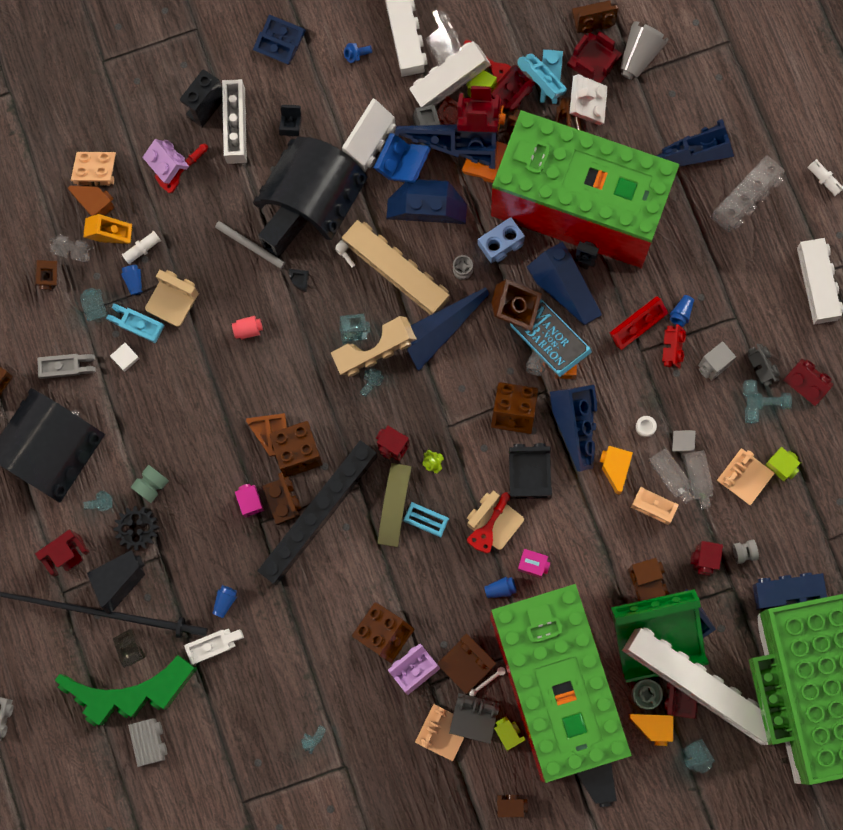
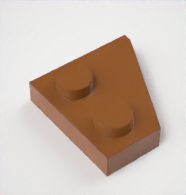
(264, 425)

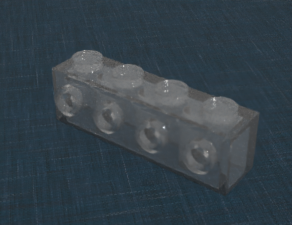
(748, 193)

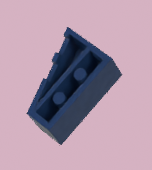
(788, 590)

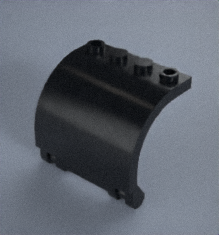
(314, 183)
(47, 445)

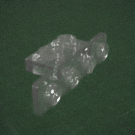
(444, 40)

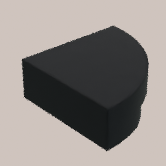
(299, 278)

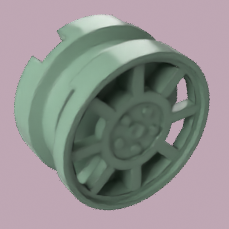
(646, 694)

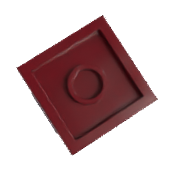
(594, 57)
(480, 111)
(62, 552)

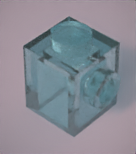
(697, 756)

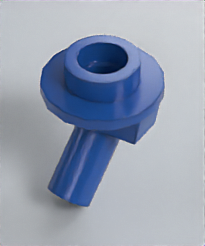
(352, 52)

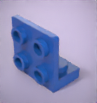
(401, 160)

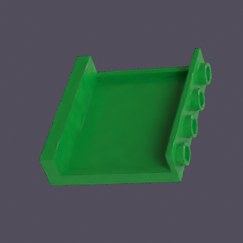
(669, 618)

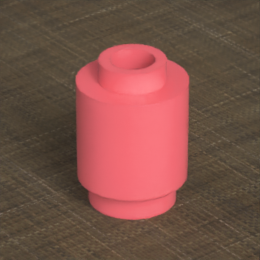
(247, 327)

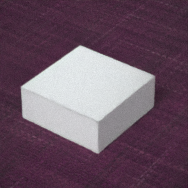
(124, 357)

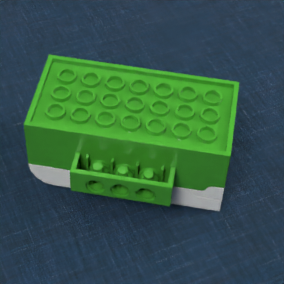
(803, 685)

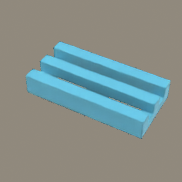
(442, 526)

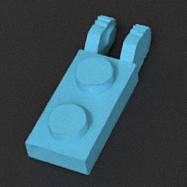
(553, 61)
(542, 76)
(137, 323)

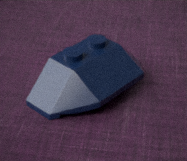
(427, 203)

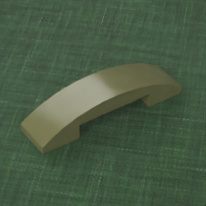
(394, 505)

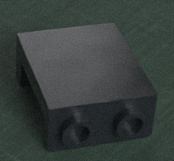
(202, 98)
(530, 471)

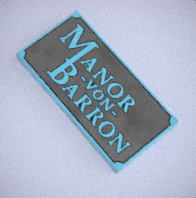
(554, 340)

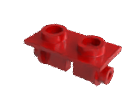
(675, 338)

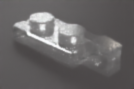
(672, 475)
(699, 477)

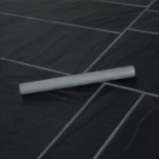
(250, 245)

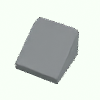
(683, 441)

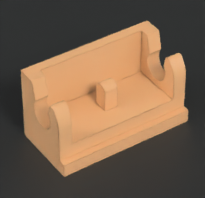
(654, 506)

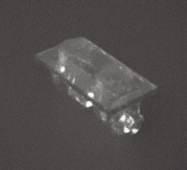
(63, 245)

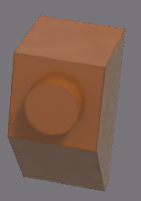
(93, 199)

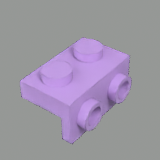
(164, 160)
(413, 669)

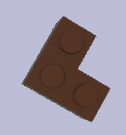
(647, 579)

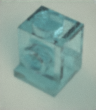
(353, 327)

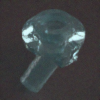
(374, 378)
(102, 502)
(309, 742)

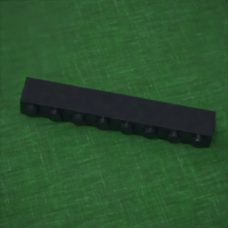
(318, 513)

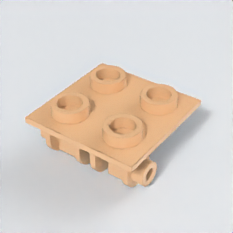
(93, 167)
(745, 476)
(436, 734)

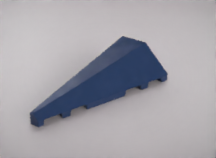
(703, 147)

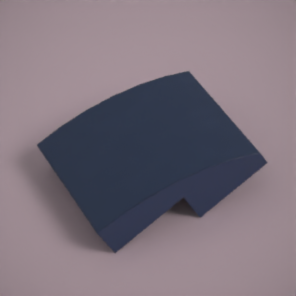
(279, 39)

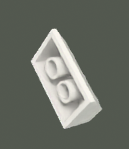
(369, 135)

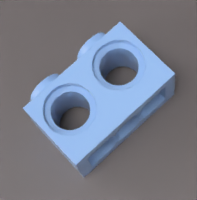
(497, 237)

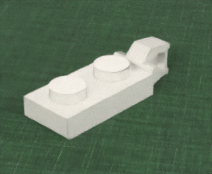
(212, 645)

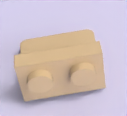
(171, 298)
(505, 524)

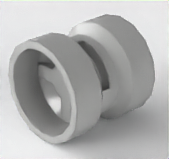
(463, 263)
(745, 551)

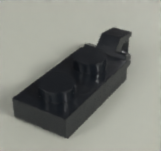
(586, 254)

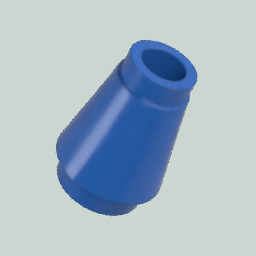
(132, 278)
(682, 311)
(502, 588)
(224, 600)

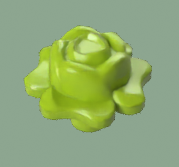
(432, 461)

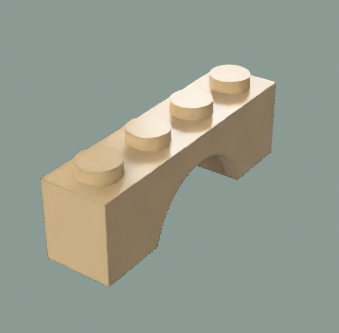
(395, 335)

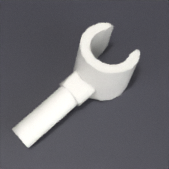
(340, 248)

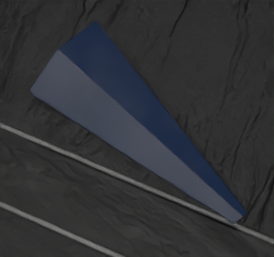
(475, 146)
(440, 326)

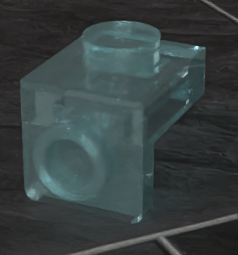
(93, 304)

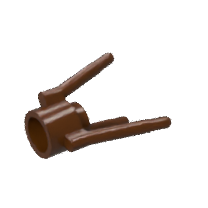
(564, 109)

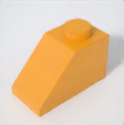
(107, 229)
(616, 466)
(654, 727)

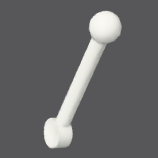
(500, 671)

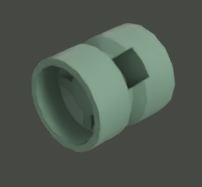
(149, 483)

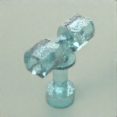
(756, 402)

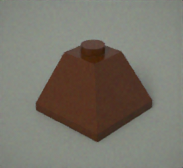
(516, 304)

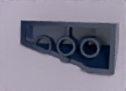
(561, 278)
(574, 416)

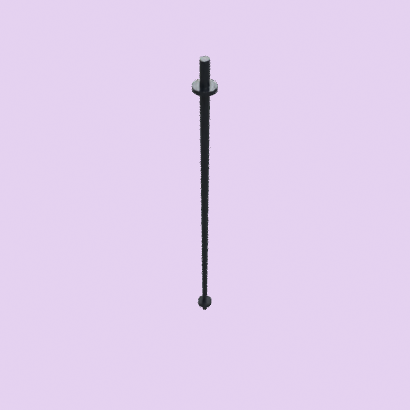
(179, 627)

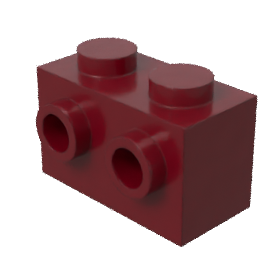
(392, 443)
(706, 558)

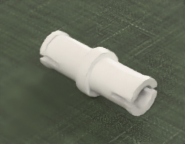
(825, 177)
(141, 247)

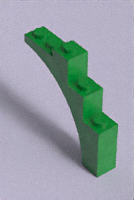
(102, 703)

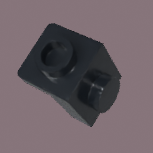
(290, 120)

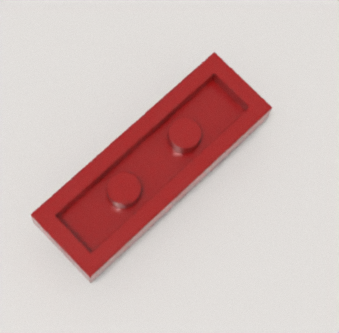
(639, 322)

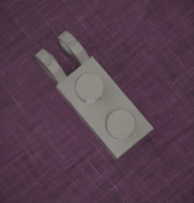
(64, 365)

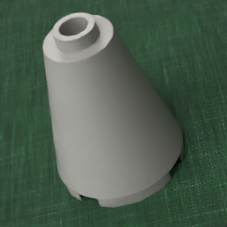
(641, 49)

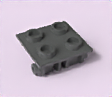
(474, 718)

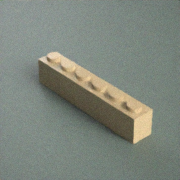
(395, 268)

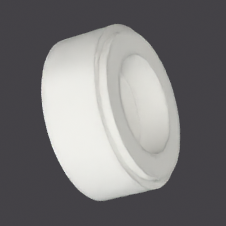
(646, 426)

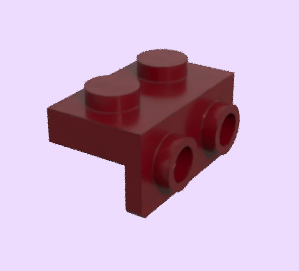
(513, 88)
(809, 381)
(680, 704)

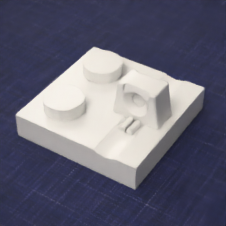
(588, 99)

